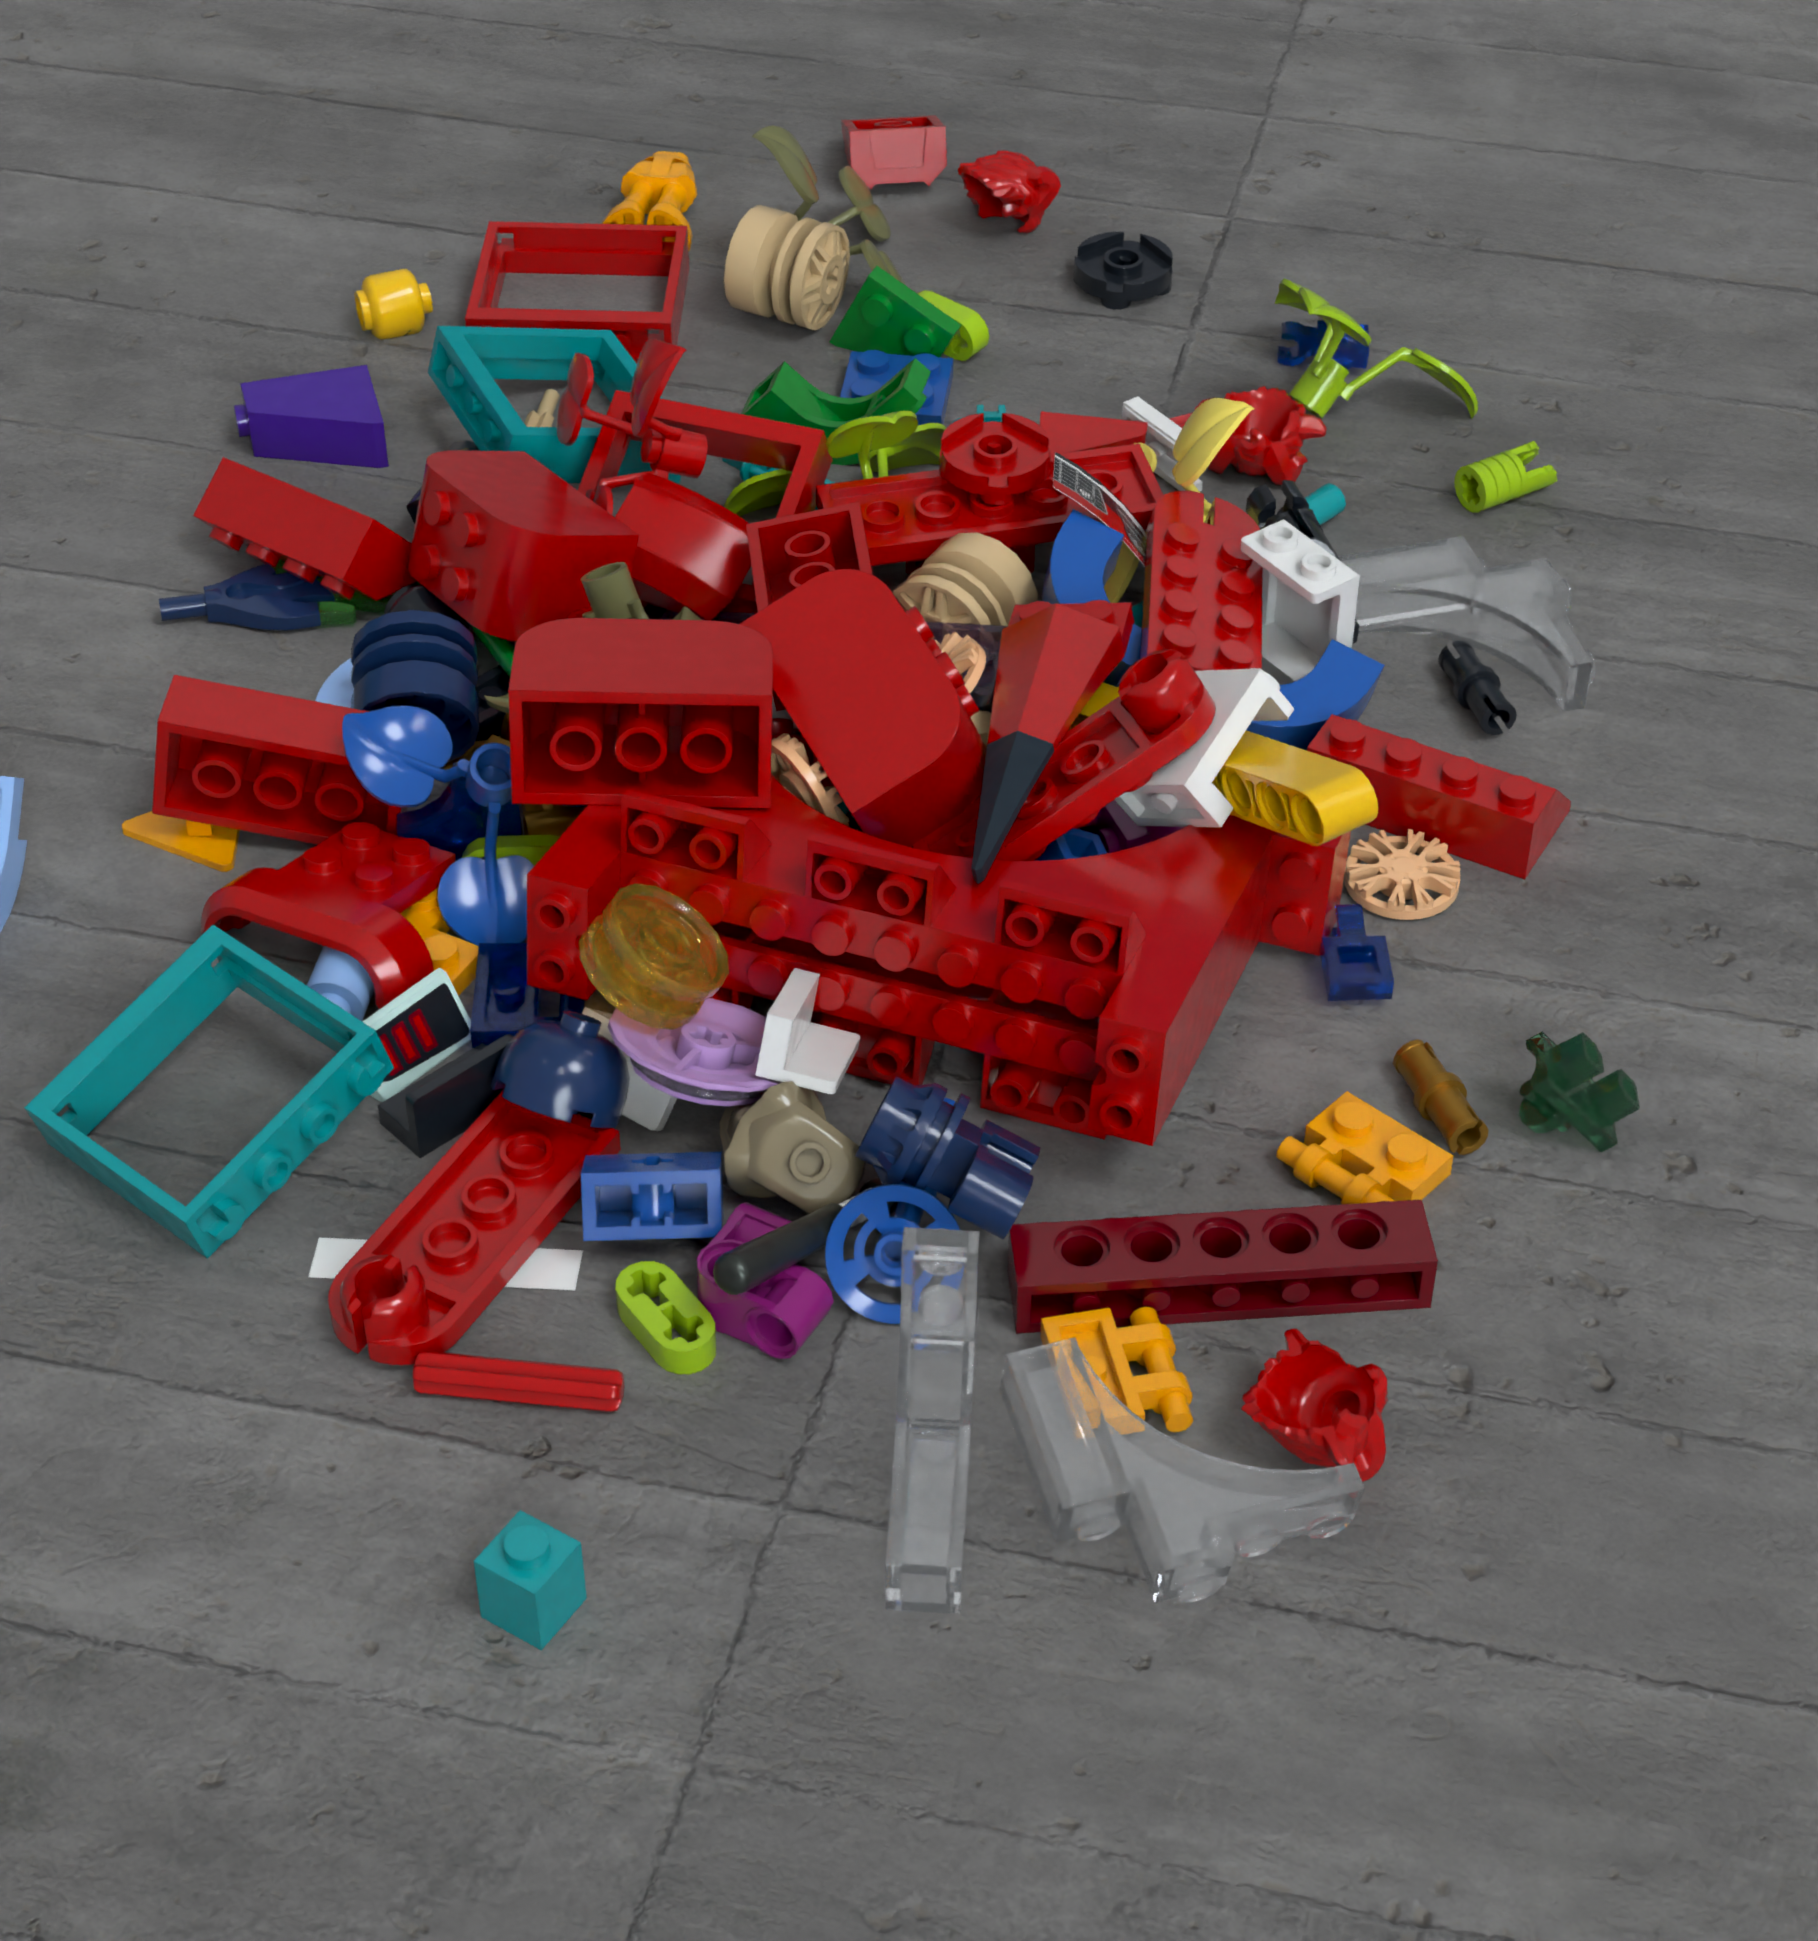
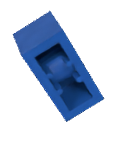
(652, 1196)

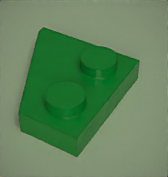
(893, 320)

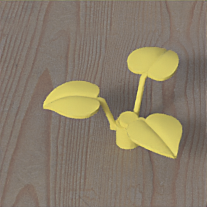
(1194, 450)

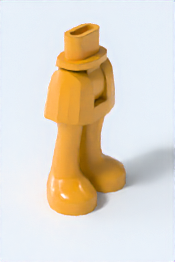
(658, 187)

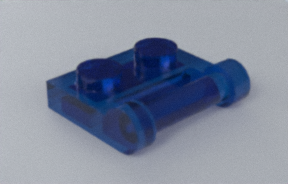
(503, 998)

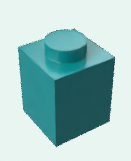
(530, 1579)

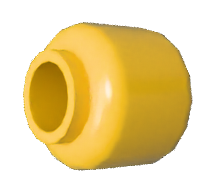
(392, 304)

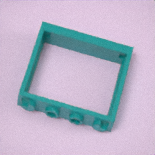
(470, 359)
(153, 1029)

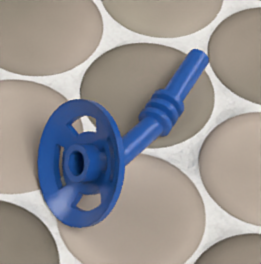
(886, 1261)

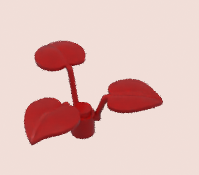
(663, 446)

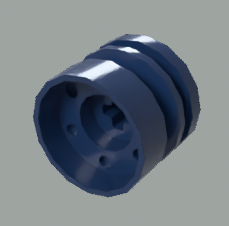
(419, 663)

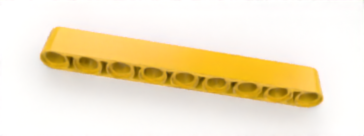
(1283, 785)

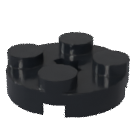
(1123, 269)

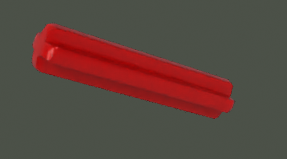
(518, 1381)

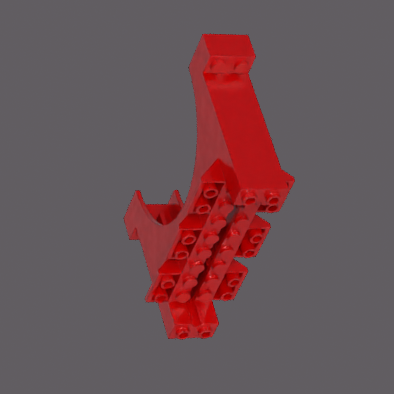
(1066, 973)

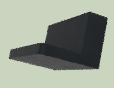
(445, 1100)

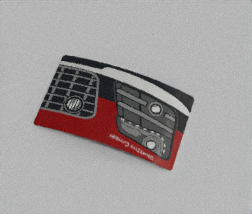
(1101, 502)

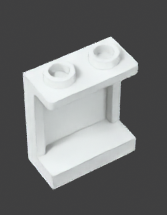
(1304, 600)
(1183, 788)

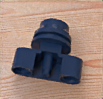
(931, 1146)

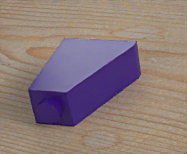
(315, 418)

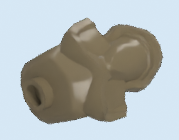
(788, 1150)

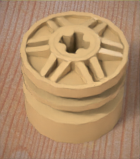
(786, 267)
(968, 583)

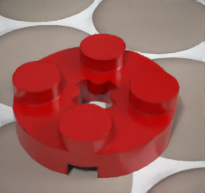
(995, 456)

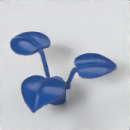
(396, 759)

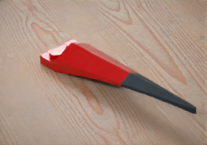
(1044, 677)

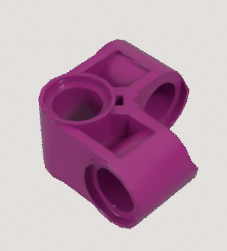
(776, 1313)

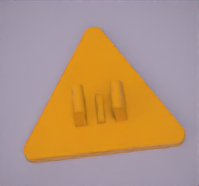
(193, 840)

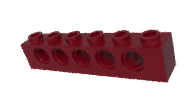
(1225, 1264)

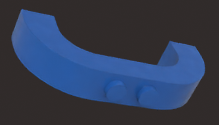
(1338, 684)

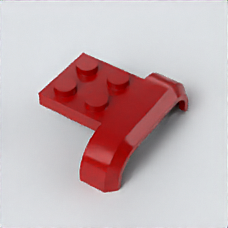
(346, 899)

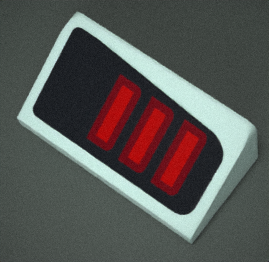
(420, 1030)

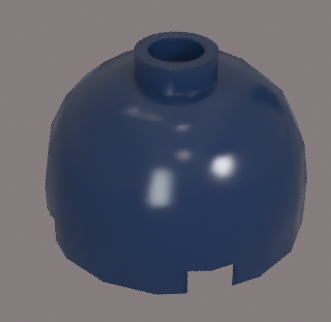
(565, 1070)

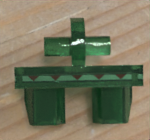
(1567, 1096)

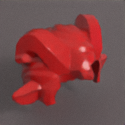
(1010, 186)
(1268, 436)
(1321, 1406)

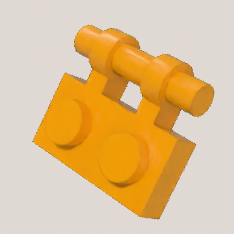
(1365, 1155)
(1110, 1350)

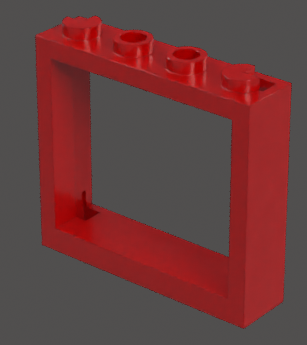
(583, 251)
(728, 437)

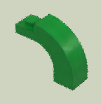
(793, 400)

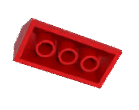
(305, 532)
(1465, 804)

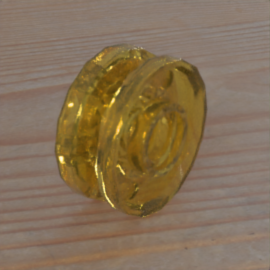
(653, 956)

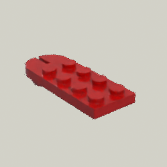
(1200, 584)
(1110, 753)
(463, 1232)

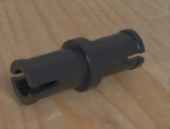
(1477, 687)

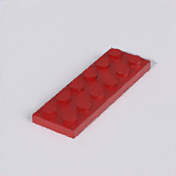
(919, 511)

